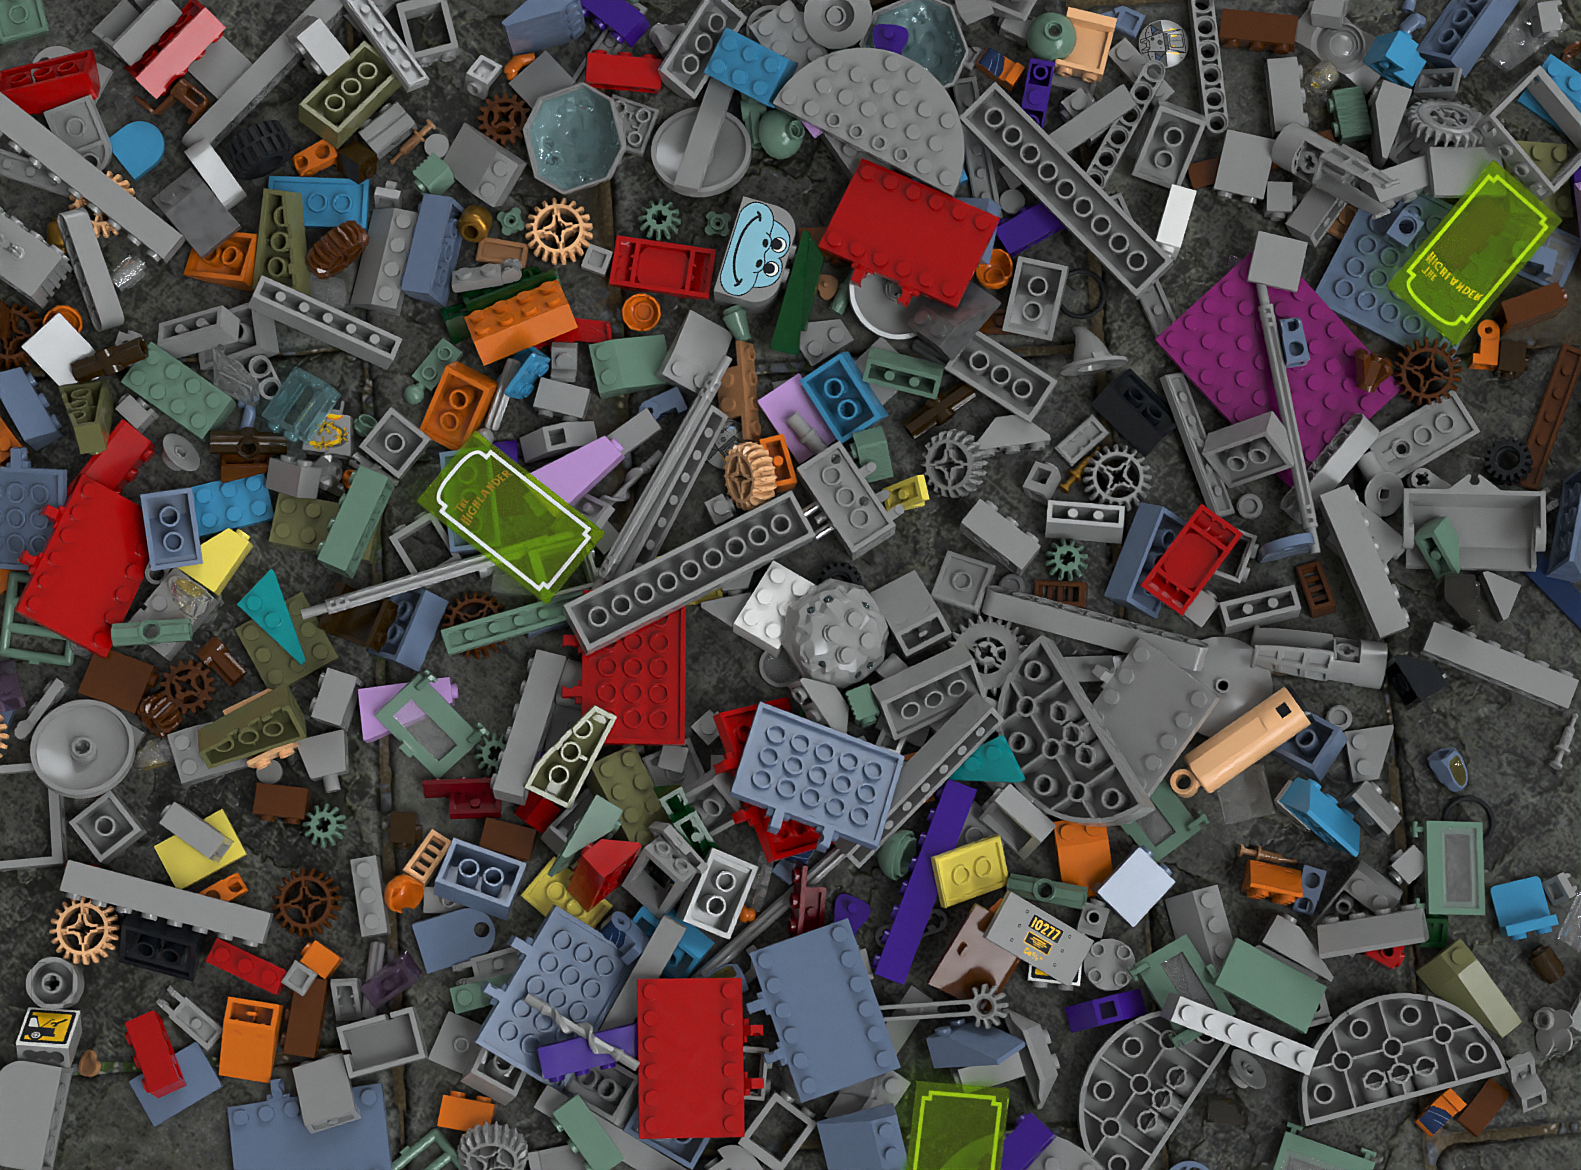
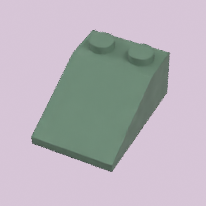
(628, 364)
(597, 822)

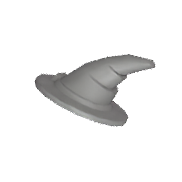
(837, 22)
(1090, 355)

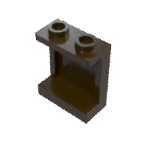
(363, 624)

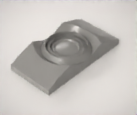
(1342, 48)

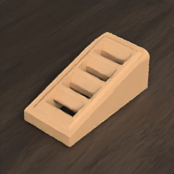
(420, 853)

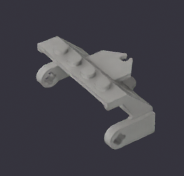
(1493, 525)

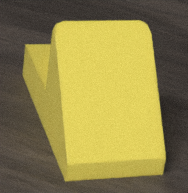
(908, 493)

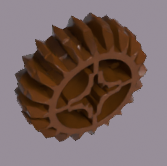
(337, 249)
(12, 356)
(1416, 369)
(458, 613)
(305, 890)

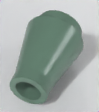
(737, 322)

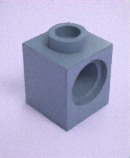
(1396, 237)

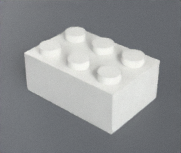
(766, 610)

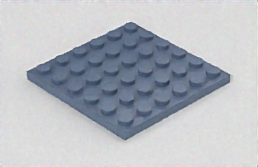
(1364, 266)

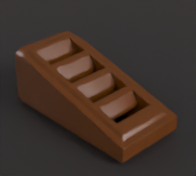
(235, 467)
(1082, 586)
(1321, 609)

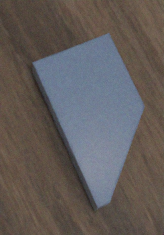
(1127, 22)

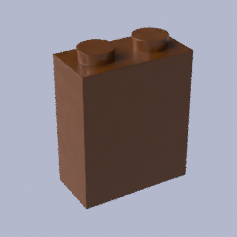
(1530, 308)
(119, 681)

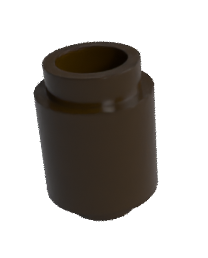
(1546, 963)

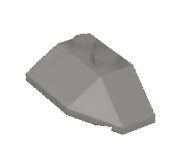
(1035, 1057)

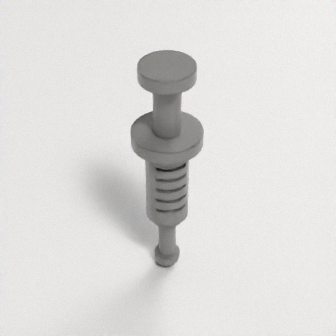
(1562, 747)

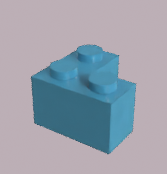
(1395, 58)

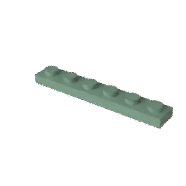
(506, 624)

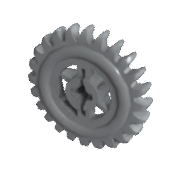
(1445, 122)
(1000, 633)

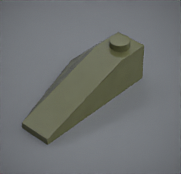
(567, 763)
(1463, 982)

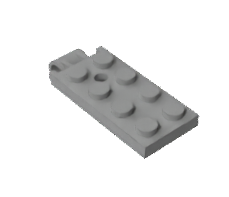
(1424, 435)

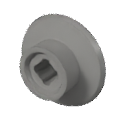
(179, 453)
(1391, 494)
(1246, 1070)

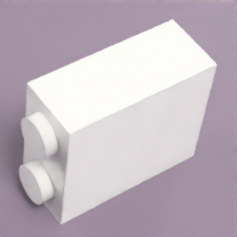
(1175, 220)

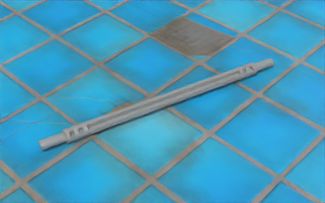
(1287, 414)
(661, 474)
(398, 586)
(769, 916)

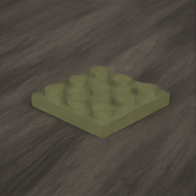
(1550, 160)
(274, 662)

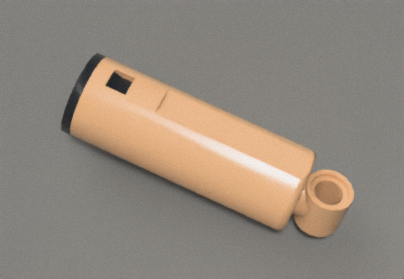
(1243, 742)

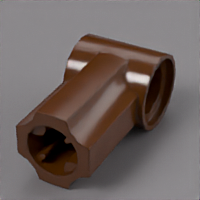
(217, 656)

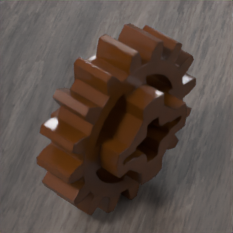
(497, 127)
(193, 679)

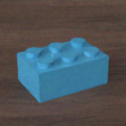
(750, 67)
(843, 397)

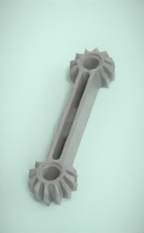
(929, 1010)

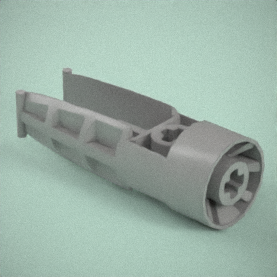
(1328, 166)
(1319, 656)

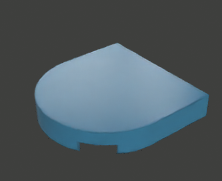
(138, 147)

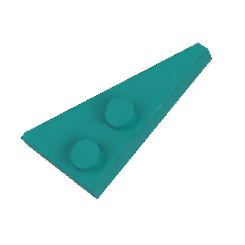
(268, 609)
(991, 763)

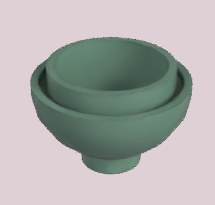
(1049, 47)
(780, 134)
(896, 854)

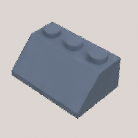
(28, 408)
(413, 629)

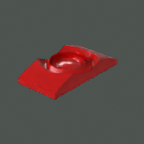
(662, 268)
(1191, 560)

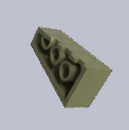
(282, 241)
(89, 413)
(253, 728)

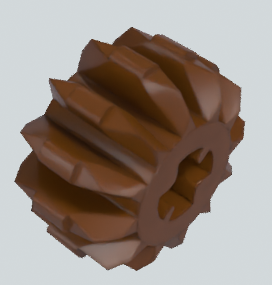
(159, 715)

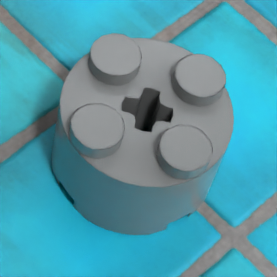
(49, 970)

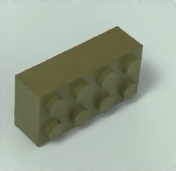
(348, 96)
(303, 524)
(627, 784)

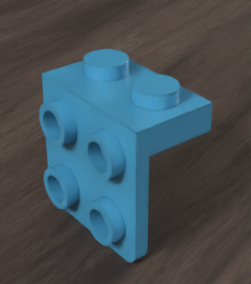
(533, 365)
(1522, 908)

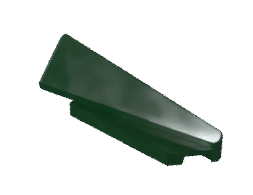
(798, 296)
(486, 297)
(685, 818)

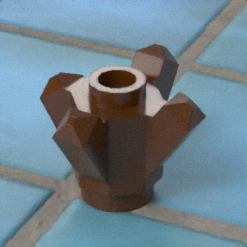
(1371, 370)

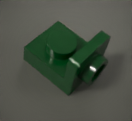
(1437, 930)

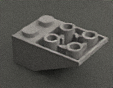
(911, 615)
(1360, 892)

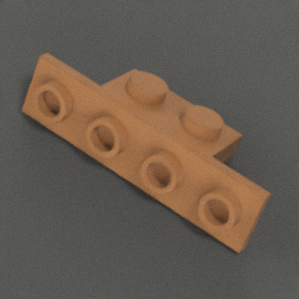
(739, 393)

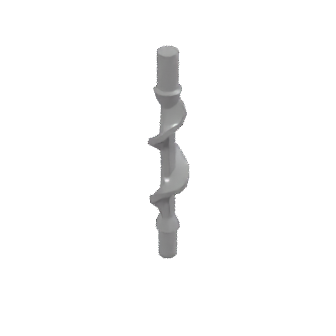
(633, 476)
(583, 1029)

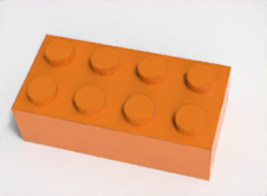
(520, 322)

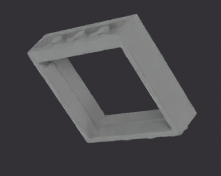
(1560, 110)
(57, 826)

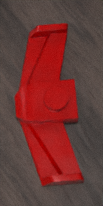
(588, 332)

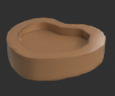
(827, 287)
(88, 1064)

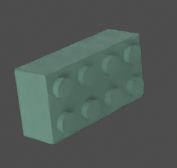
(179, 393)
(355, 521)

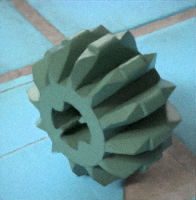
(659, 210)
(1060, 552)
(487, 753)
(333, 828)

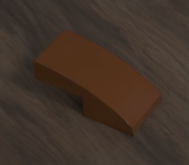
(1483, 1107)

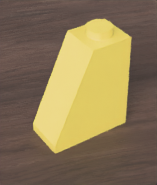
(220, 559)

